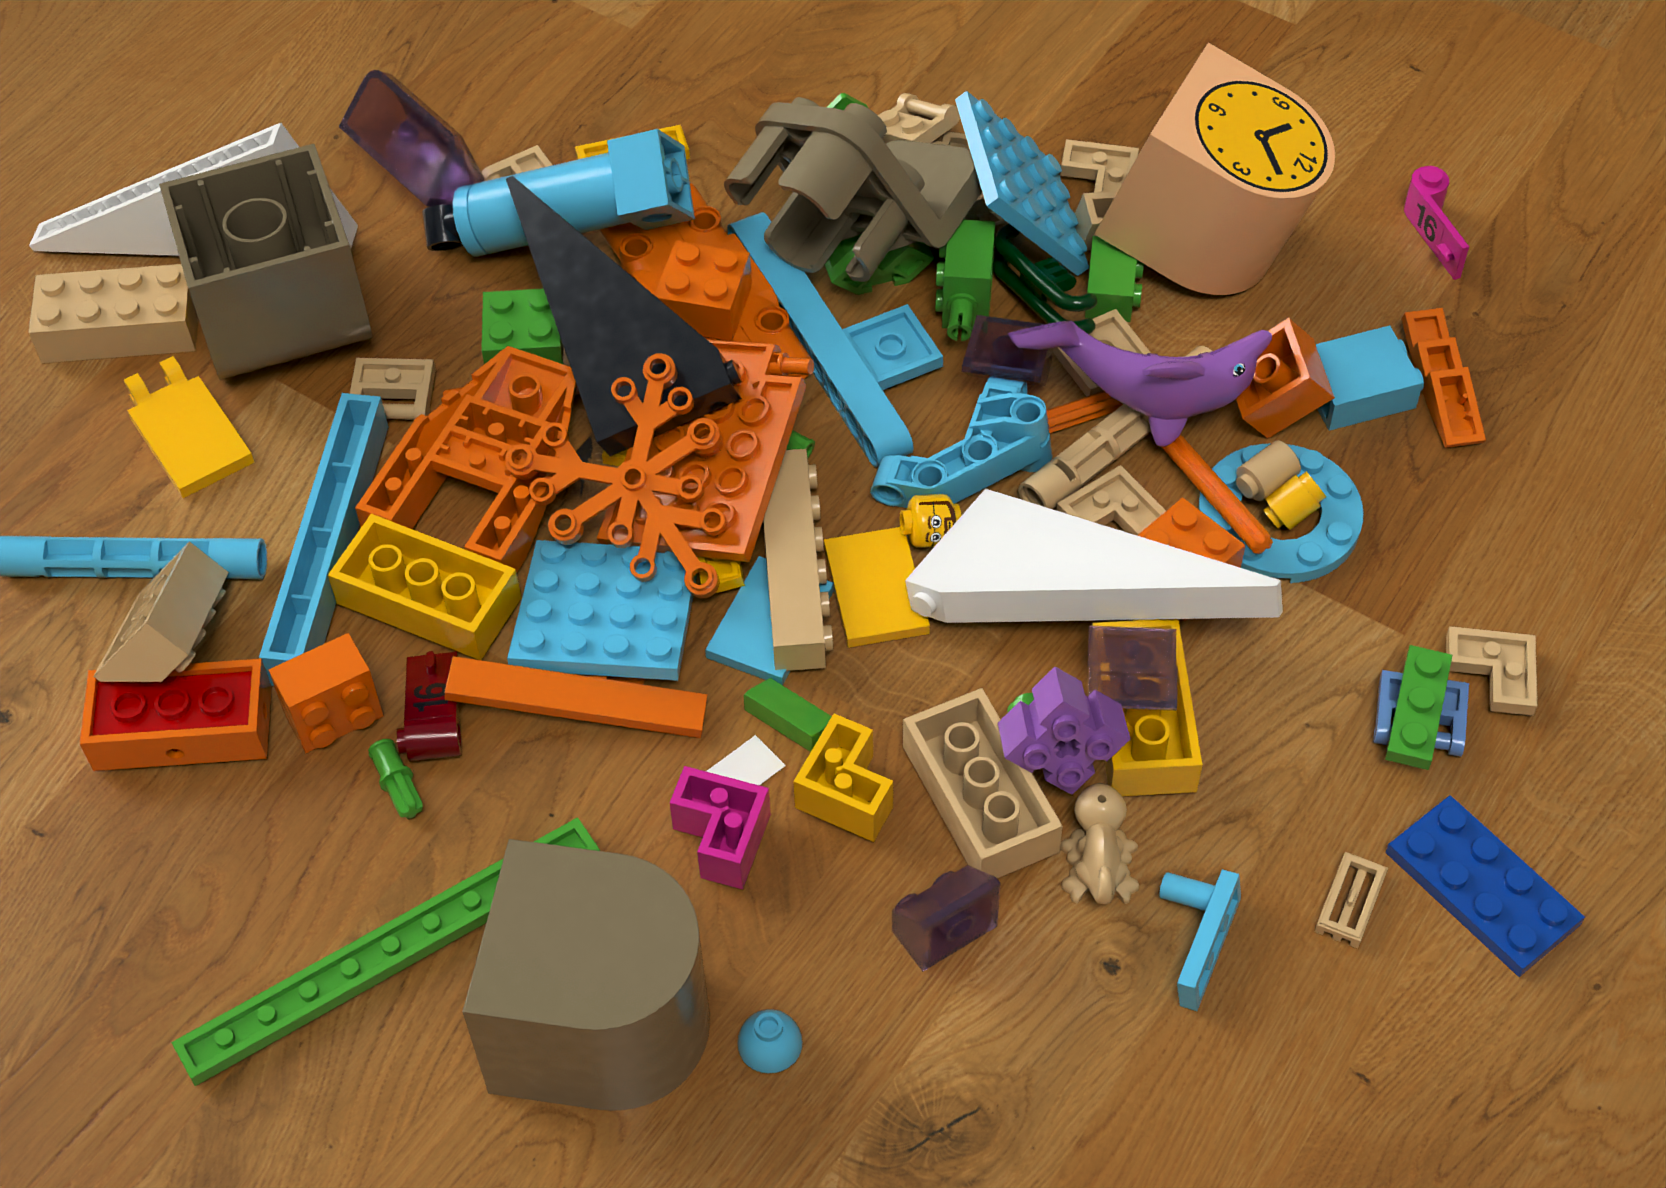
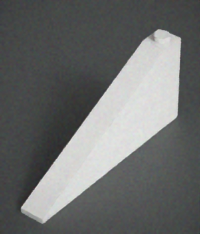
(136, 216)
(1044, 565)

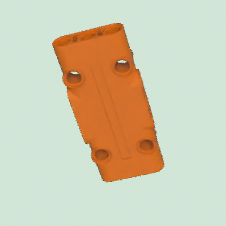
(646, 252)

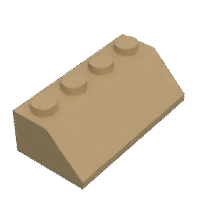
(166, 620)

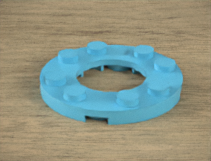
(1326, 544)

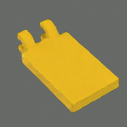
(186, 430)

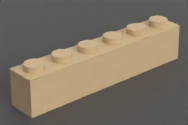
(794, 568)

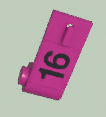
(1424, 211)

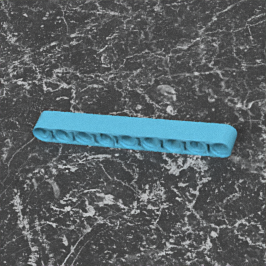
(836, 361)

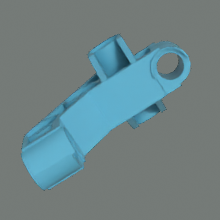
(1003, 437)

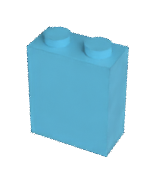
(1368, 377)

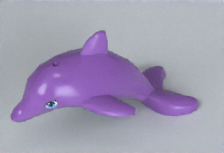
(1152, 384)

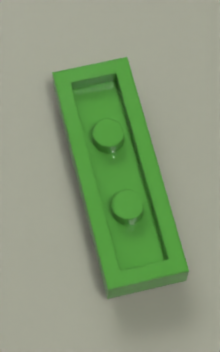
(1419, 707)

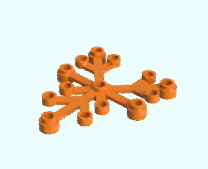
(660, 518)

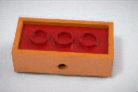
(188, 718)

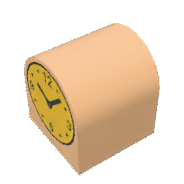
(1221, 178)

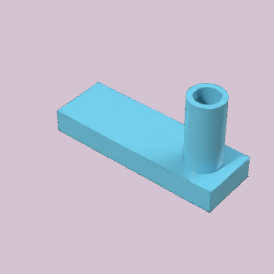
(1220, 906)

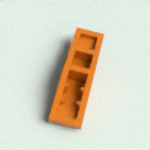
(1446, 383)

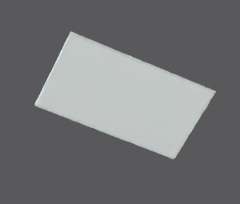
(749, 763)

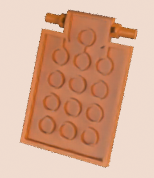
(744, 466)

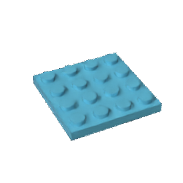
(1022, 183)
(596, 619)

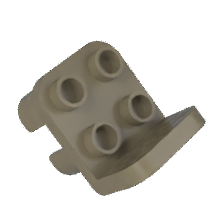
(852, 185)

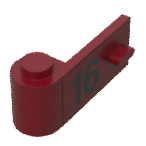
(429, 720)

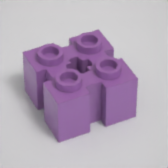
(1063, 731)

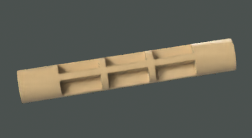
(1088, 455)

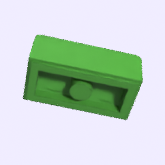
(786, 712)

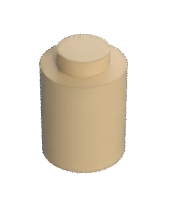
(1267, 471)

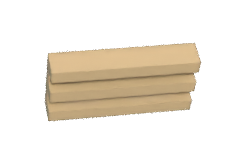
(1340, 929)

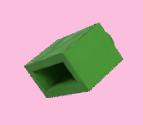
(1113, 280)

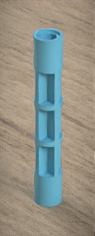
(123, 556)

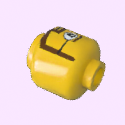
(928, 519)

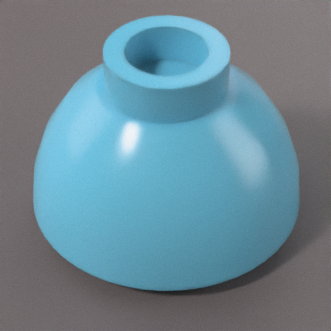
(769, 1041)

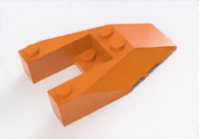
(468, 440)

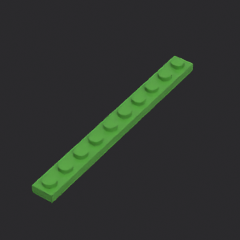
(351, 969)

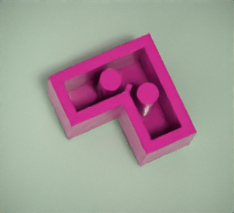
(727, 816)

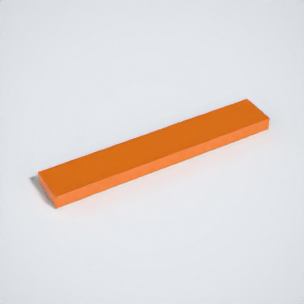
(576, 697)

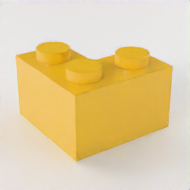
(837, 782)

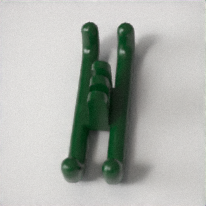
(1039, 282)

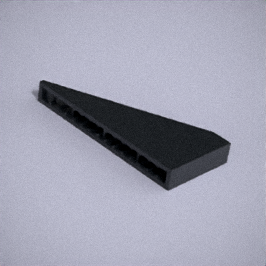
(614, 326)

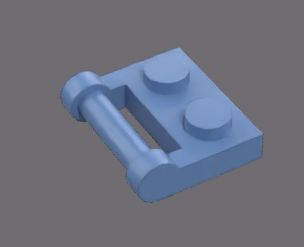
(1453, 712)

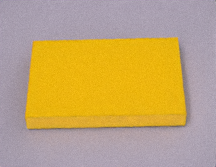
(872, 587)

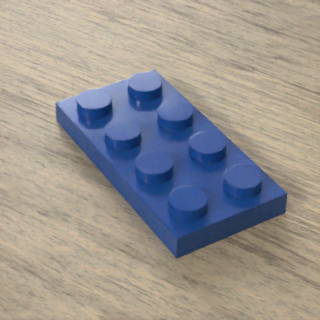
(1485, 885)

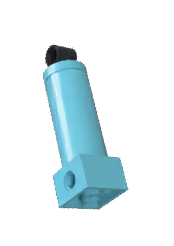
(636, 183)

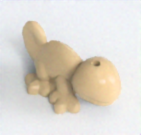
(1104, 851)

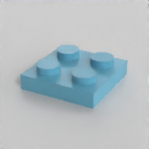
(895, 347)

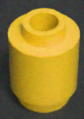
(1294, 501)

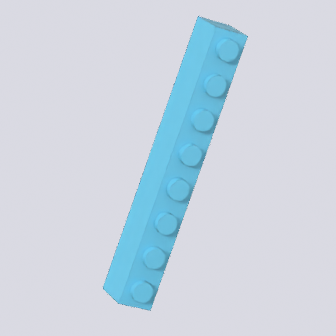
(326, 529)

